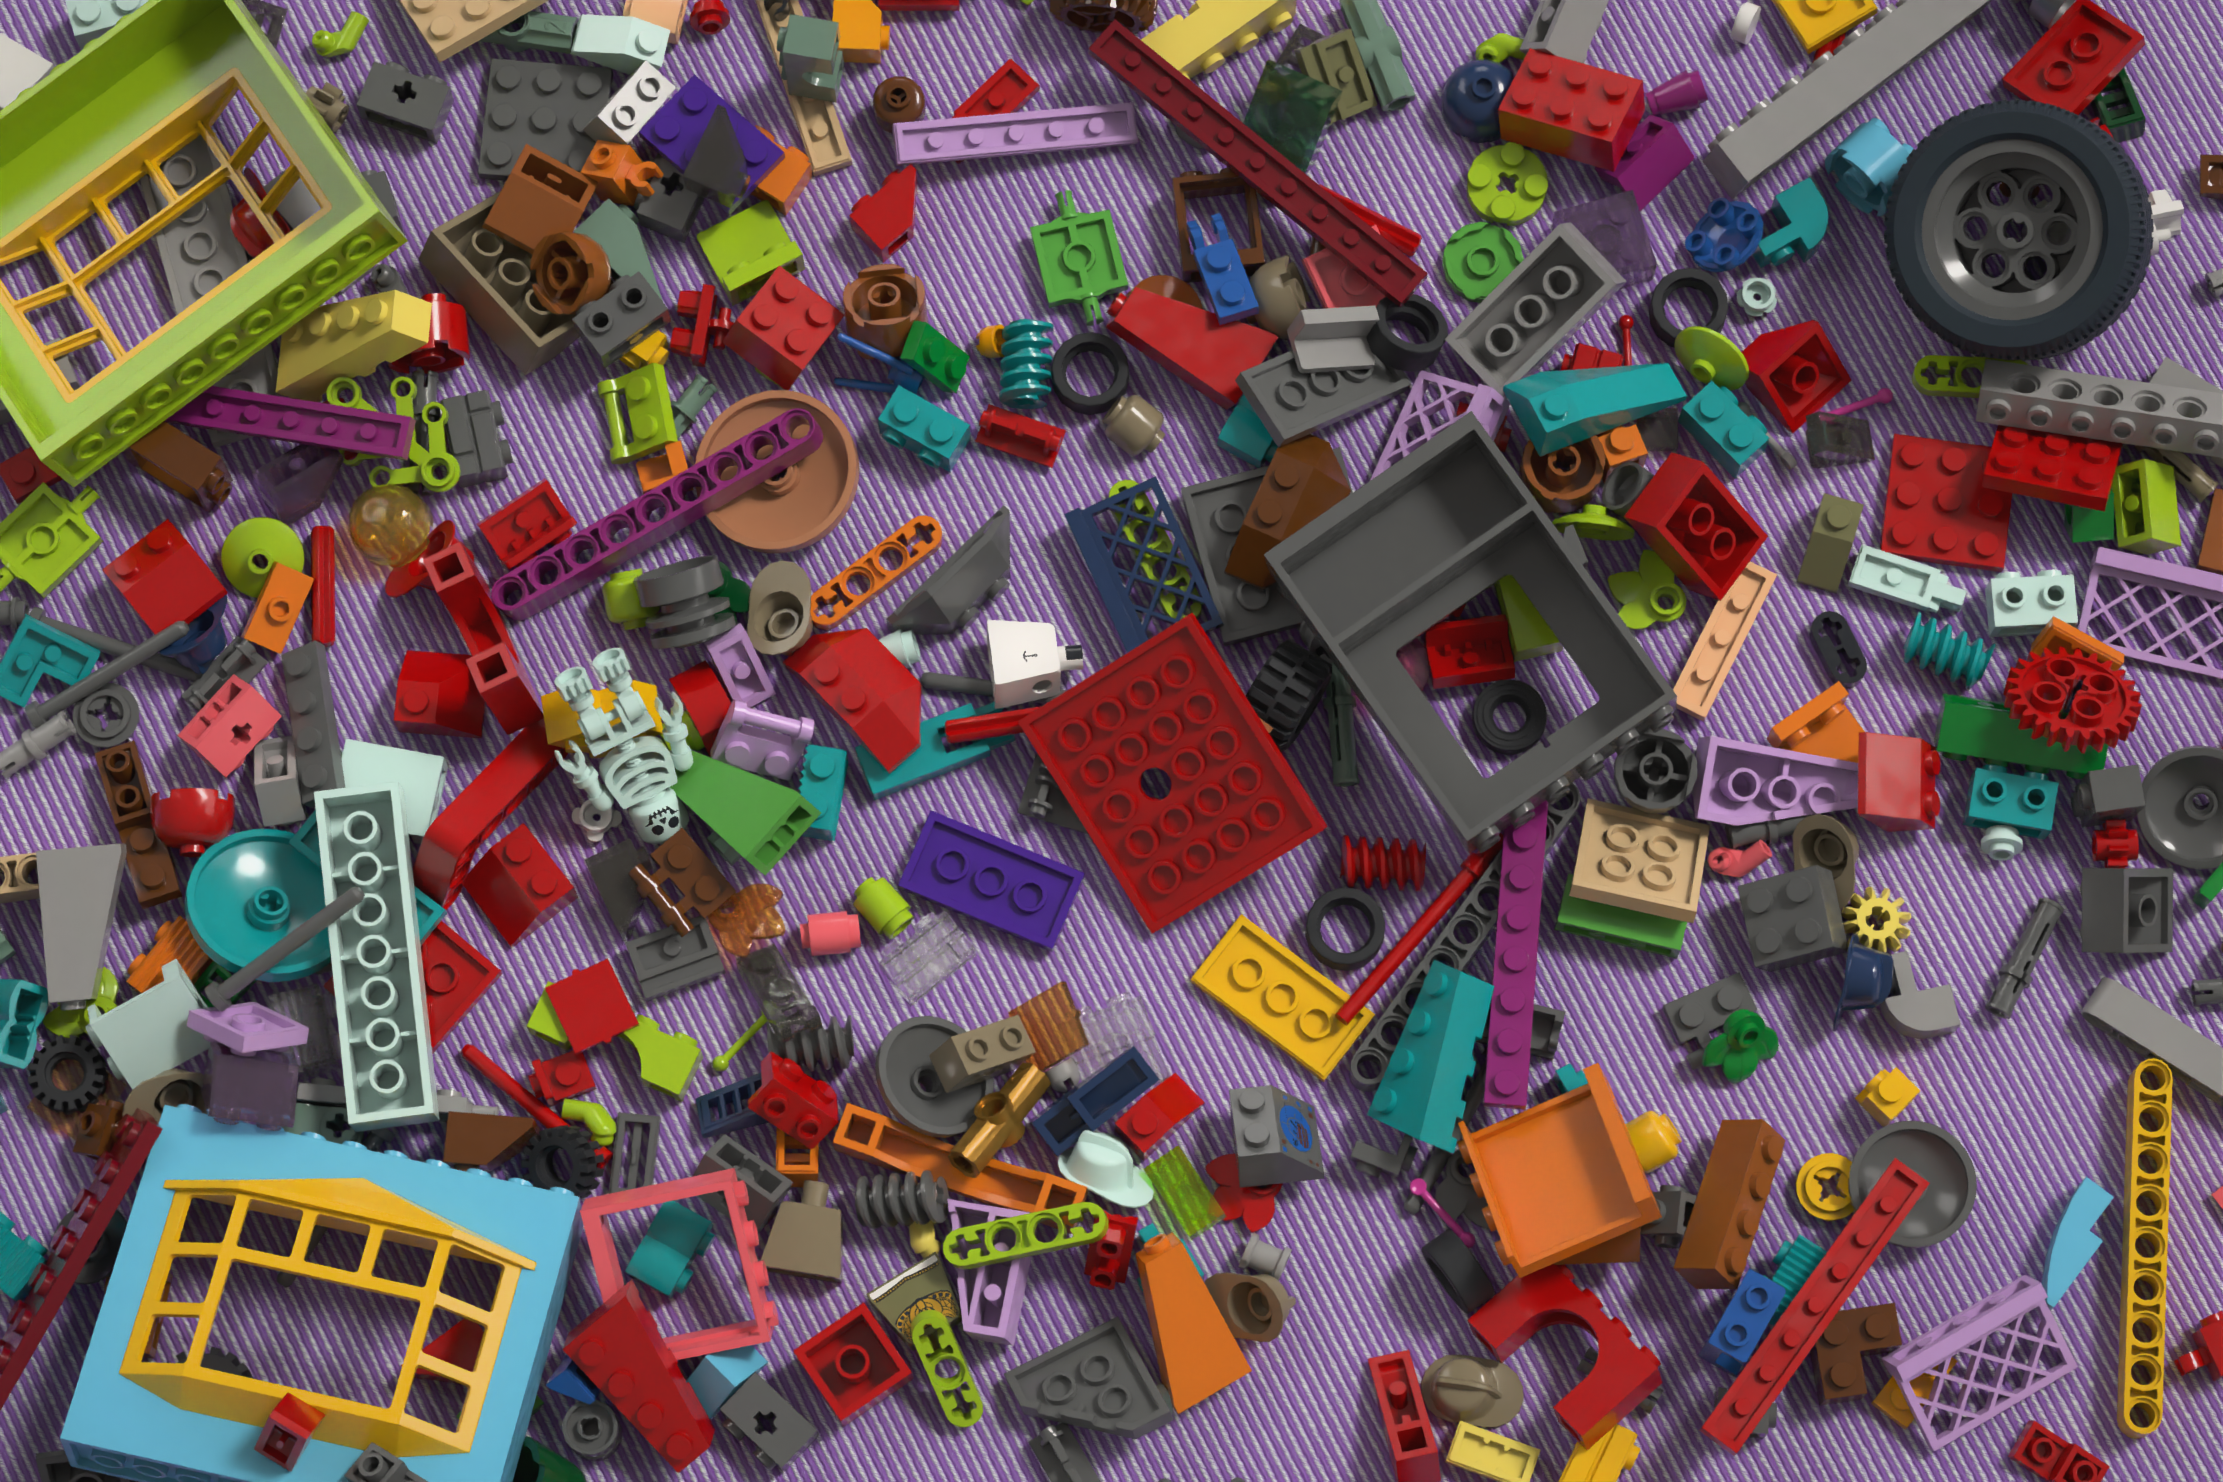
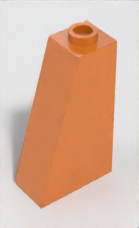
(1187, 1329)

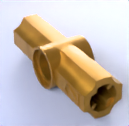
(999, 1120)

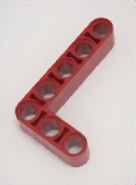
(479, 811)

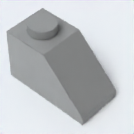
(277, 782)

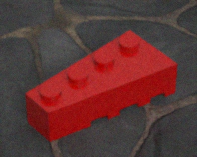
(641, 1376)

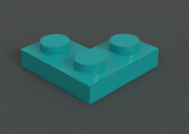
(38, 650)

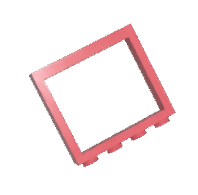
(610, 1278)

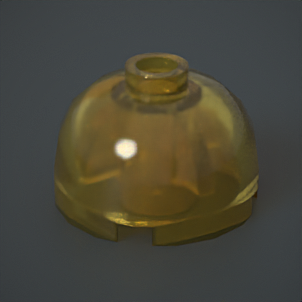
(390, 525)

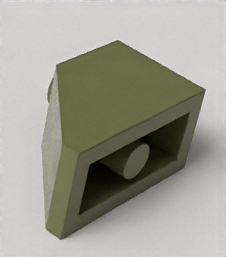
(1830, 543)

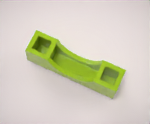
(666, 1061)

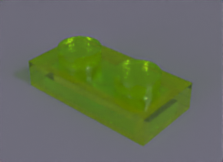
(1184, 1192)

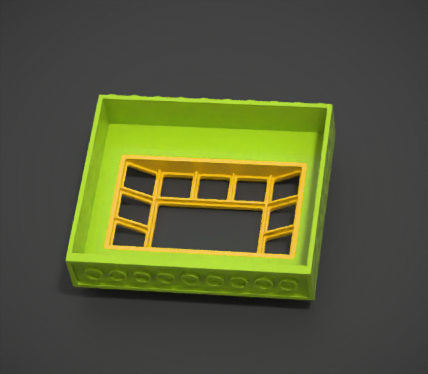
(94, 135)

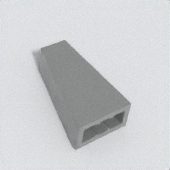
(77, 917)

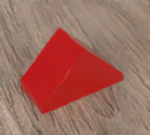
(288, 1431)

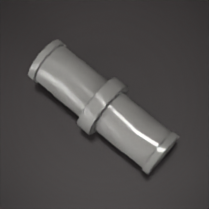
(35, 744)

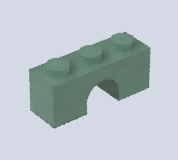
(811, 57)

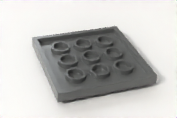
(1215, 518)

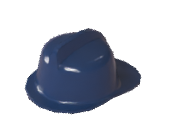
(203, 641)
(1866, 979)

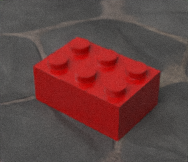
(1571, 109)
(1696, 526)

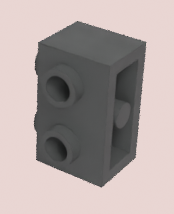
(621, 318)

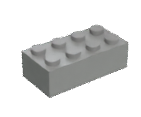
(1536, 308)

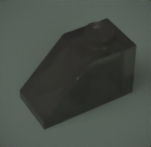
(718, 163)
(616, 887)

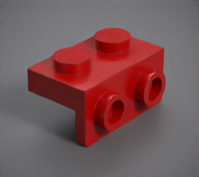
(527, 525)
(1469, 651)
(795, 1101)

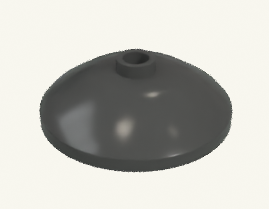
(2172, 820)
(905, 1063)
(1936, 1158)

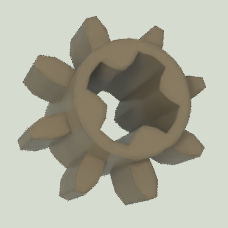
(329, 104)

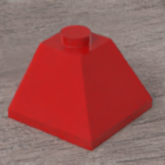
(1794, 372)
(438, 696)

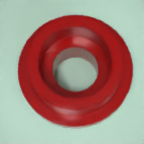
(709, 16)

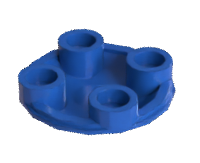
(1725, 235)

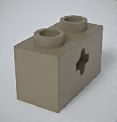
(982, 1053)

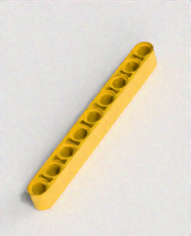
(2136, 1267)

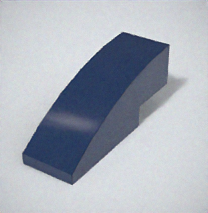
(1094, 1100)

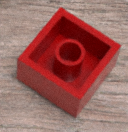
(783, 328)
(853, 1364)

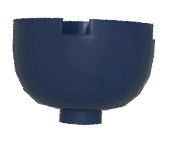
(1473, 99)

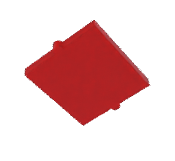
(591, 1006)

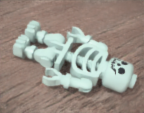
(639, 767)

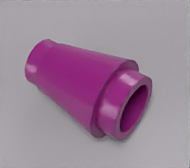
(1677, 94)

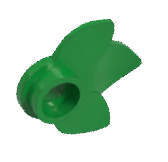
(1741, 1046)

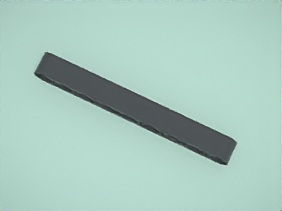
(1450, 950)

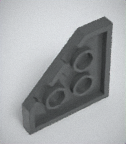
(1092, 1385)

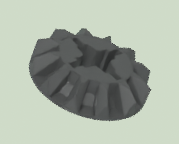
(118, 730)

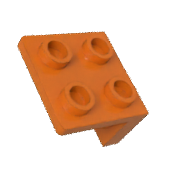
(1820, 727)

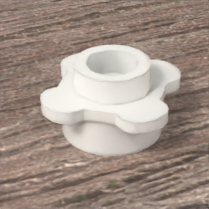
(595, 829)

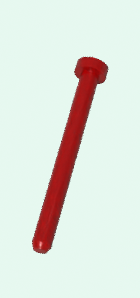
(520, 1094)

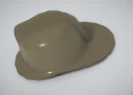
(780, 609)
(1830, 845)
(167, 1088)
(1251, 1304)
(1472, 1390)

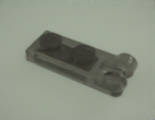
(778, 993)

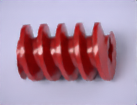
(1382, 863)

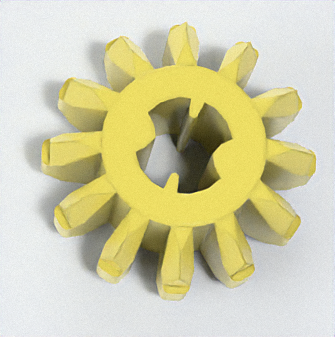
(1885, 910)

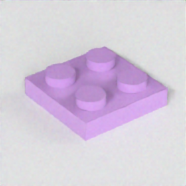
(248, 1028)

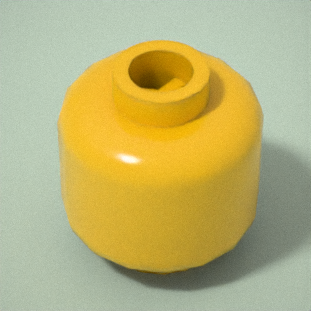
(1654, 1139)

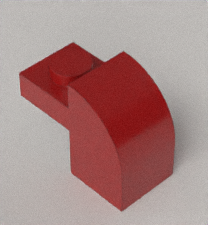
(702, 700)

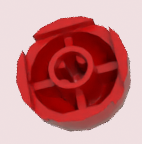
(192, 819)

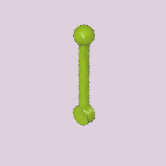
(721, 1062)

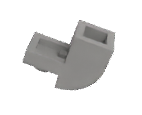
(1916, 1012)

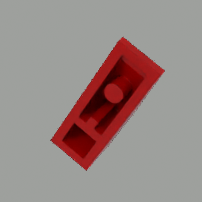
(1404, 1418)

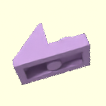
(739, 666)

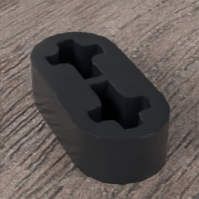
(1846, 645)

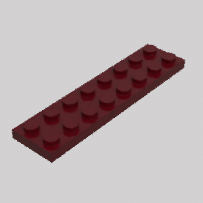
(74, 1245)

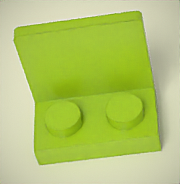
(749, 250)

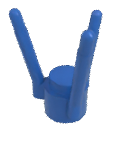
(900, 371)

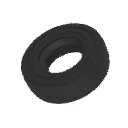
(1509, 742)

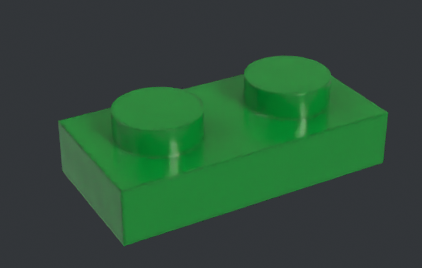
(935, 357)

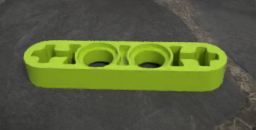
(1162, 544)
(1026, 1241)

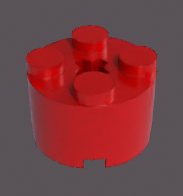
(447, 339)

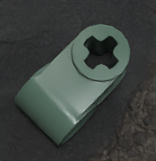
(323, 1122)

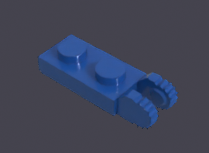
(1222, 273)

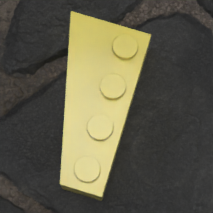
(1217, 31)
(349, 341)

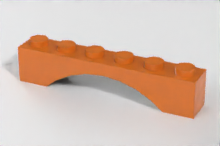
(904, 1150)

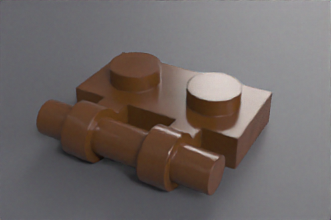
(690, 873)

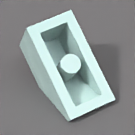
(620, 42)

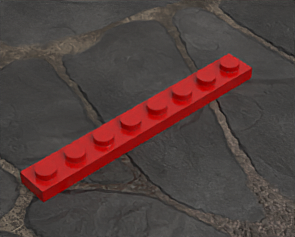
(1814, 1307)

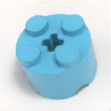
(1868, 165)

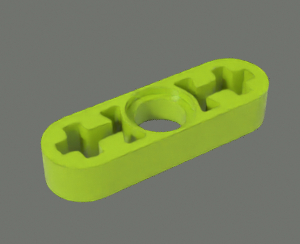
(1942, 367)
(947, 1399)

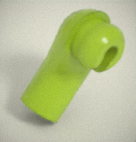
(1500, 48)
(595, 1118)

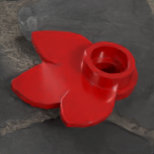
(1251, 1203)

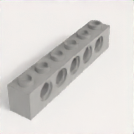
(2101, 408)

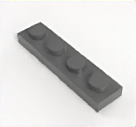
(312, 720)

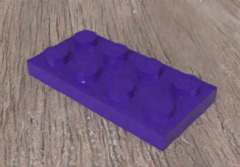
(991, 881)

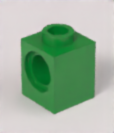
(2090, 524)

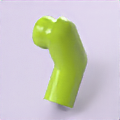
(342, 41)

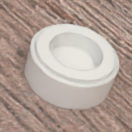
(1745, 22)

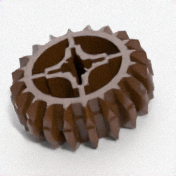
(1099, 14)

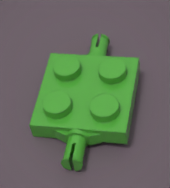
(1079, 258)

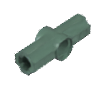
(539, 32)
(1379, 53)

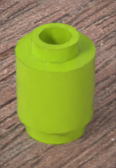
(883, 907)

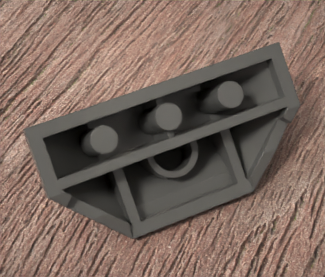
(961, 584)

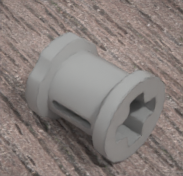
(1264, 1257)

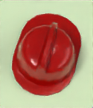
(246, 225)
(414, 574)

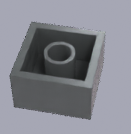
(1793, 918)

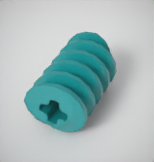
(1023, 362)
(1946, 651)

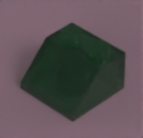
(1292, 113)

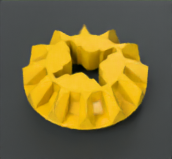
(1808, 1190)

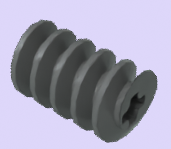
(820, 1044)
(901, 1202)

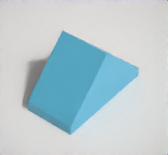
(723, 1374)

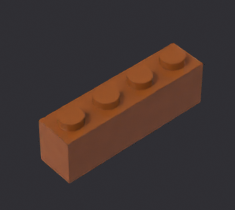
(1729, 1204)

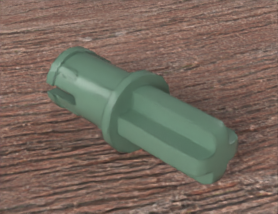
(691, 403)

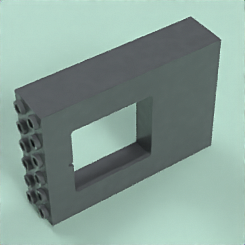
(1419, 550)

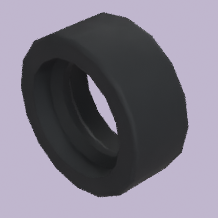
(1683, 278)
(1085, 343)
(1399, 353)
(1347, 897)
(1458, 1271)

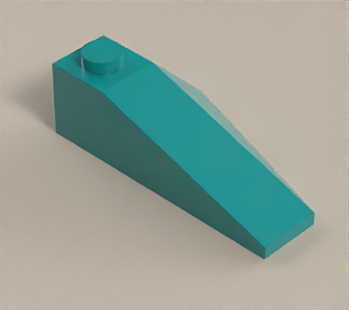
(1581, 403)

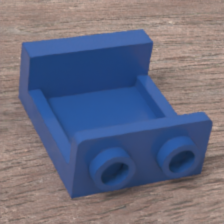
(1742, 1322)

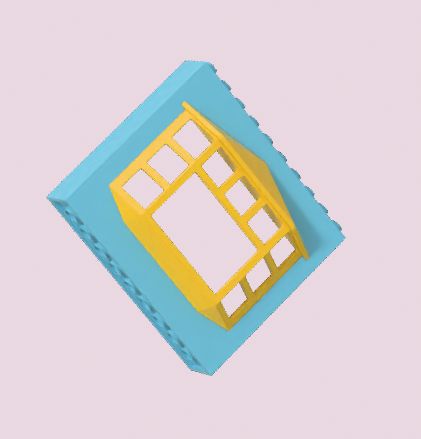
(205, 1422)

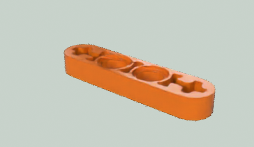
(879, 578)

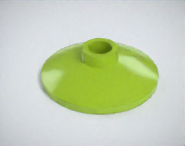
(1711, 357)
(1595, 524)
(255, 537)

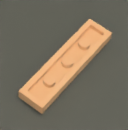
(1722, 641)

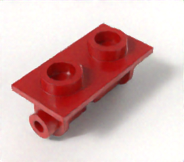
(1020, 436)

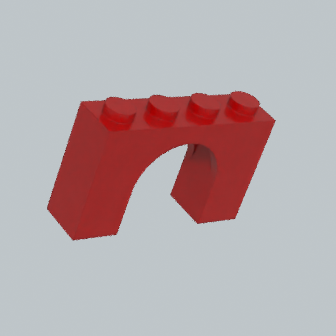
(494, 657)
(1548, 1298)

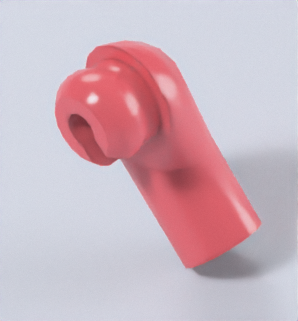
(1738, 862)

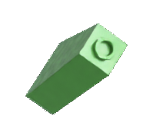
(745, 809)

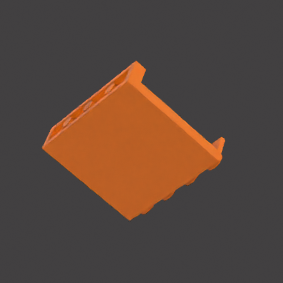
(1559, 1176)

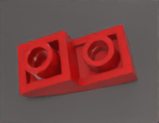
(2055, 1458)

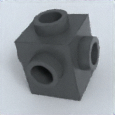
(1675, 1210)

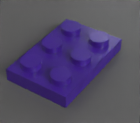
(681, 124)

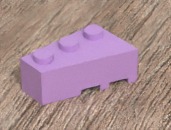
(991, 1293)

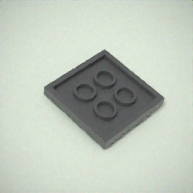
(540, 108)

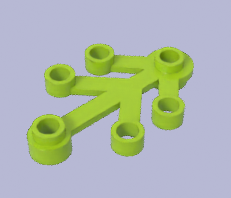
(426, 460)

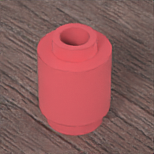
(830, 933)

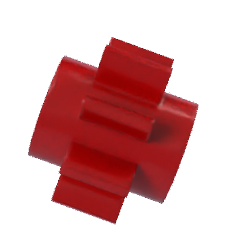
(2115, 844)

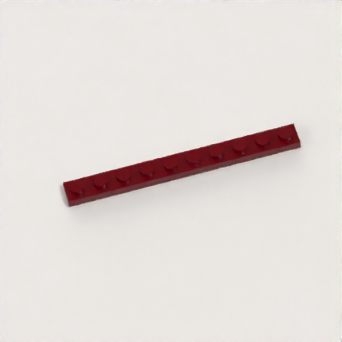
(1257, 163)

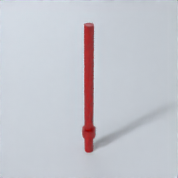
(1472, 869)

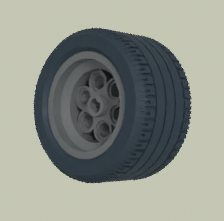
(1951, 183)

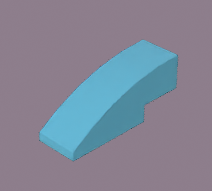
(2072, 1240)

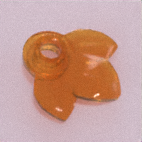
(751, 919)

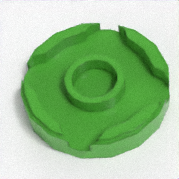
(1479, 259)

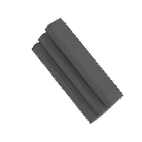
(638, 1120)

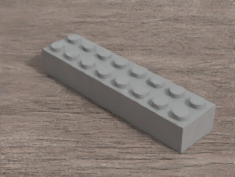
(1832, 88)

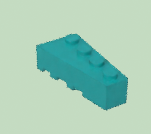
(1434, 1057)

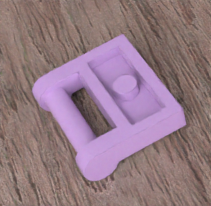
(758, 748)

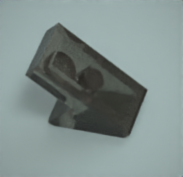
(1837, 440)

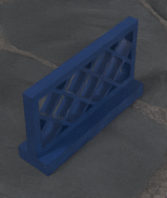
(1107, 575)

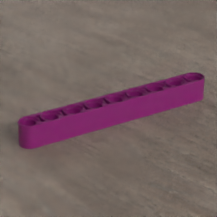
(637, 514)

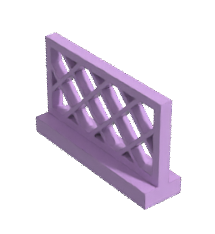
(1486, 405)
(2163, 577)
(1973, 1327)

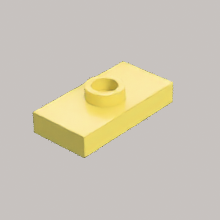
(1491, 1454)

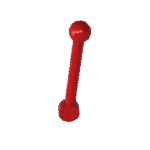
(1626, 322)

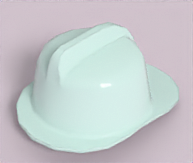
(1106, 1169)

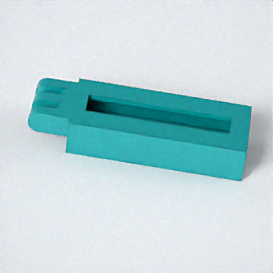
(931, 757)

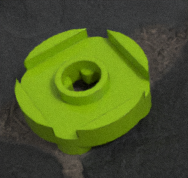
(1507, 207)

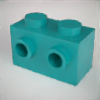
(1724, 428)
(923, 429)
(2011, 800)

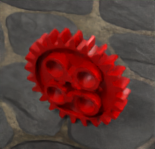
(2099, 713)

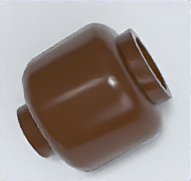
(898, 101)

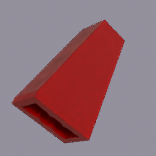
(1190, 342)

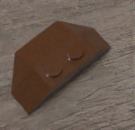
(1295, 490)

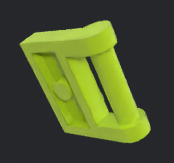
(648, 412)

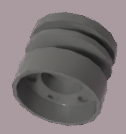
(684, 602)

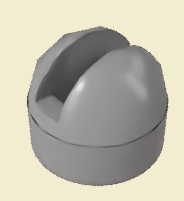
(1062, 1072)

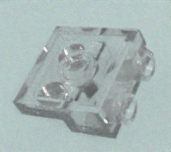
(1115, 1031)

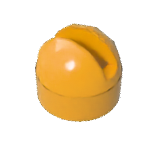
(990, 341)

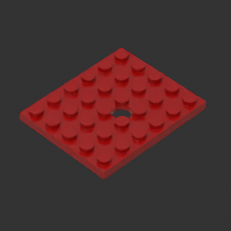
(1230, 785)

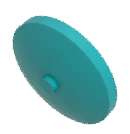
(250, 897)

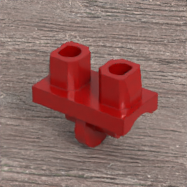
(702, 307)
(1110, 1257)

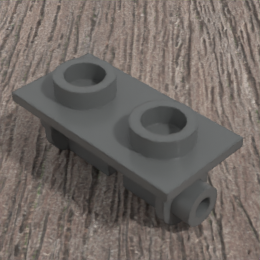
(237, 659)
(1062, 1455)

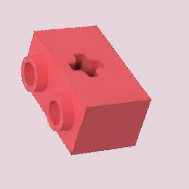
(230, 726)

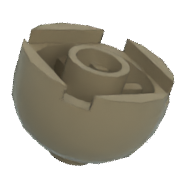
(1279, 295)

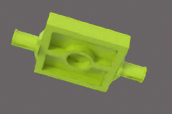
(46, 539)

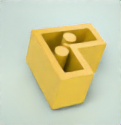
(562, 721)

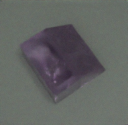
(250, 1087)

